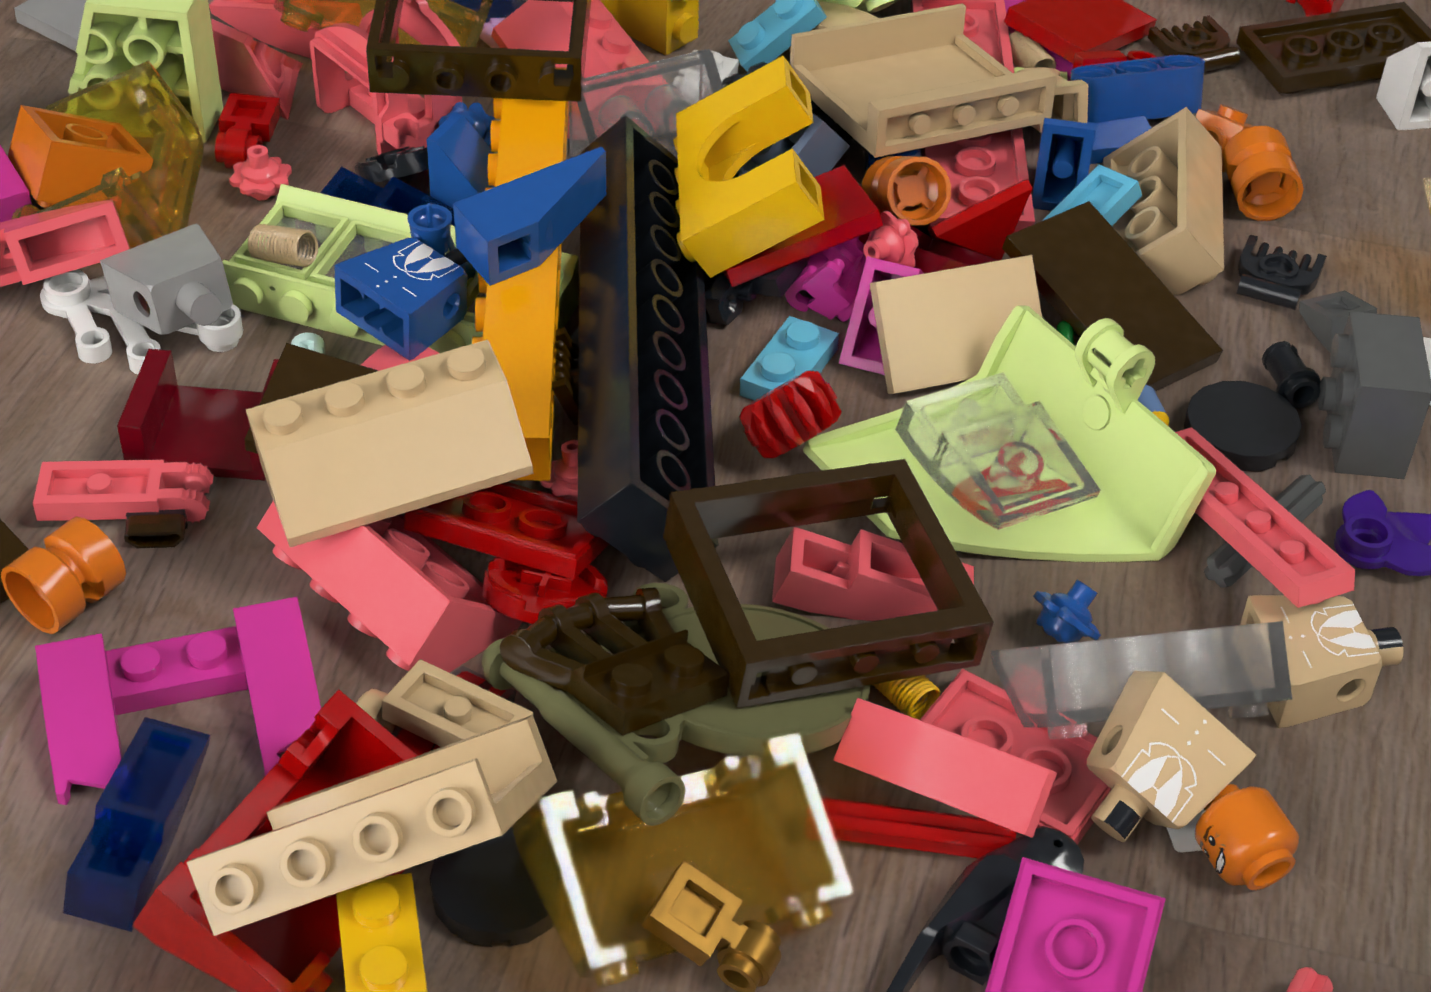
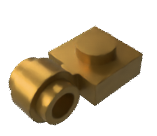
(697, 918)

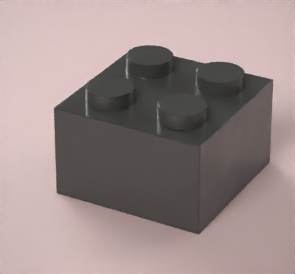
(1375, 394)

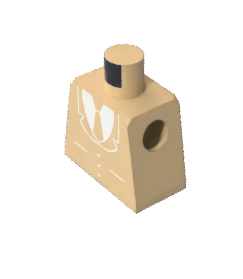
(1328, 655)
(1161, 757)

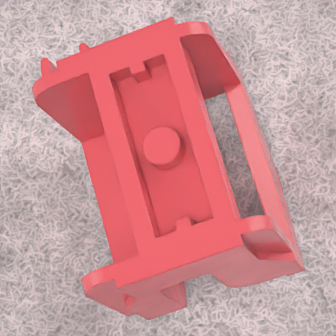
(397, 118)

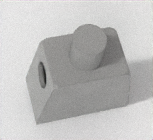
(169, 281)

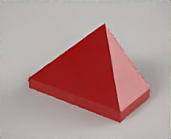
(986, 223)

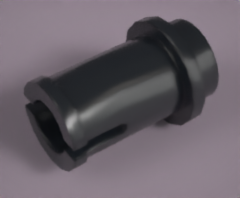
(1293, 378)

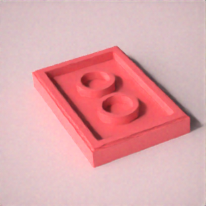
(987, 716)

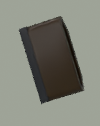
(155, 528)

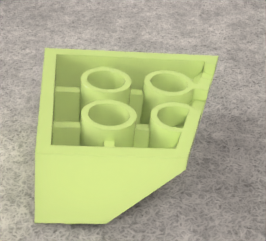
(168, 34)

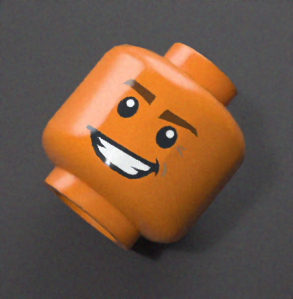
(1247, 837)

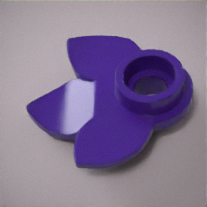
(1383, 538)

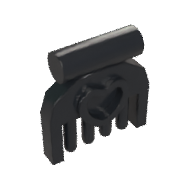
(1277, 275)

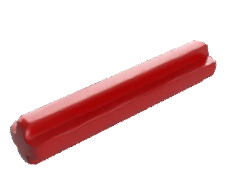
(914, 829)

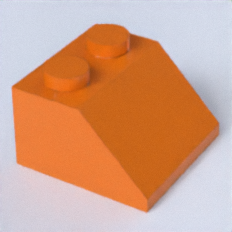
(70, 153)

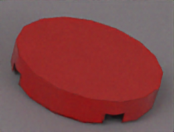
(525, 591)

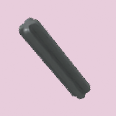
(1298, 498)

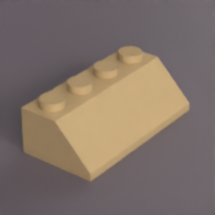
(1181, 206)
(389, 442)

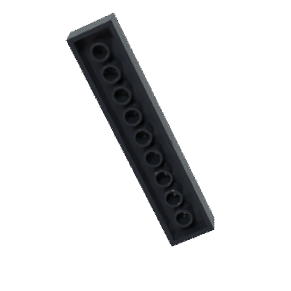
(640, 355)

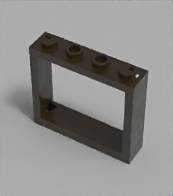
(474, 69)
(839, 655)

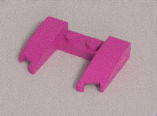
(90, 686)

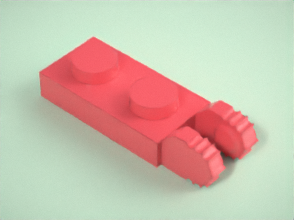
(120, 487)

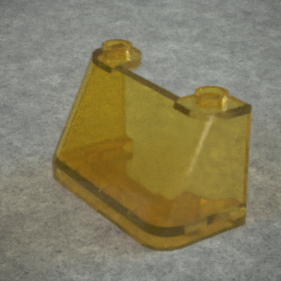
(153, 115)
(742, 824)

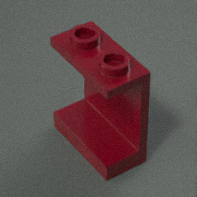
(188, 421)

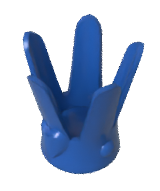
(432, 226)

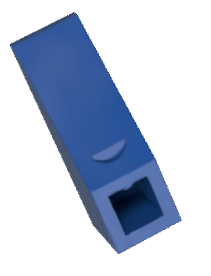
(529, 217)

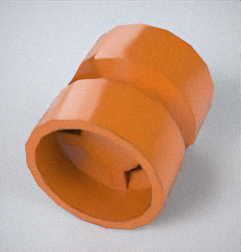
(1262, 173)
(908, 188)
(56, 581)

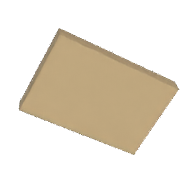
(944, 321)

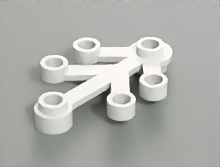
(75, 296)

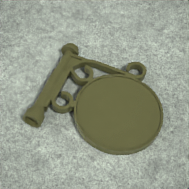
(637, 762)

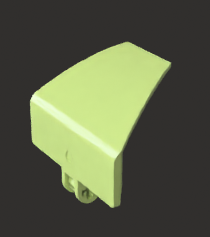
(1140, 464)

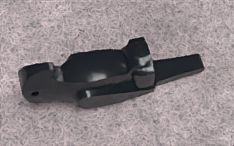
(974, 909)

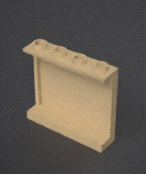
(916, 82)
(377, 825)

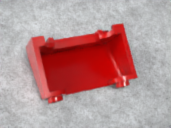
(297, 944)

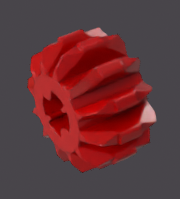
(790, 414)

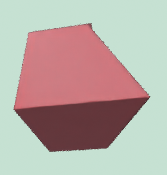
(254, 67)

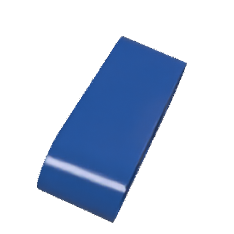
(1142, 87)

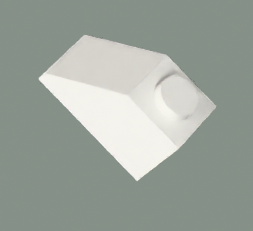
(1407, 87)

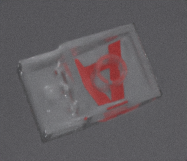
(994, 452)

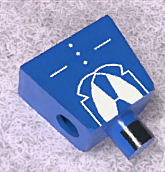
(404, 294)

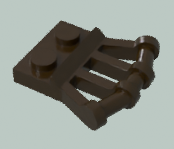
(636, 683)

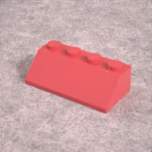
(548, 27)
(398, 590)

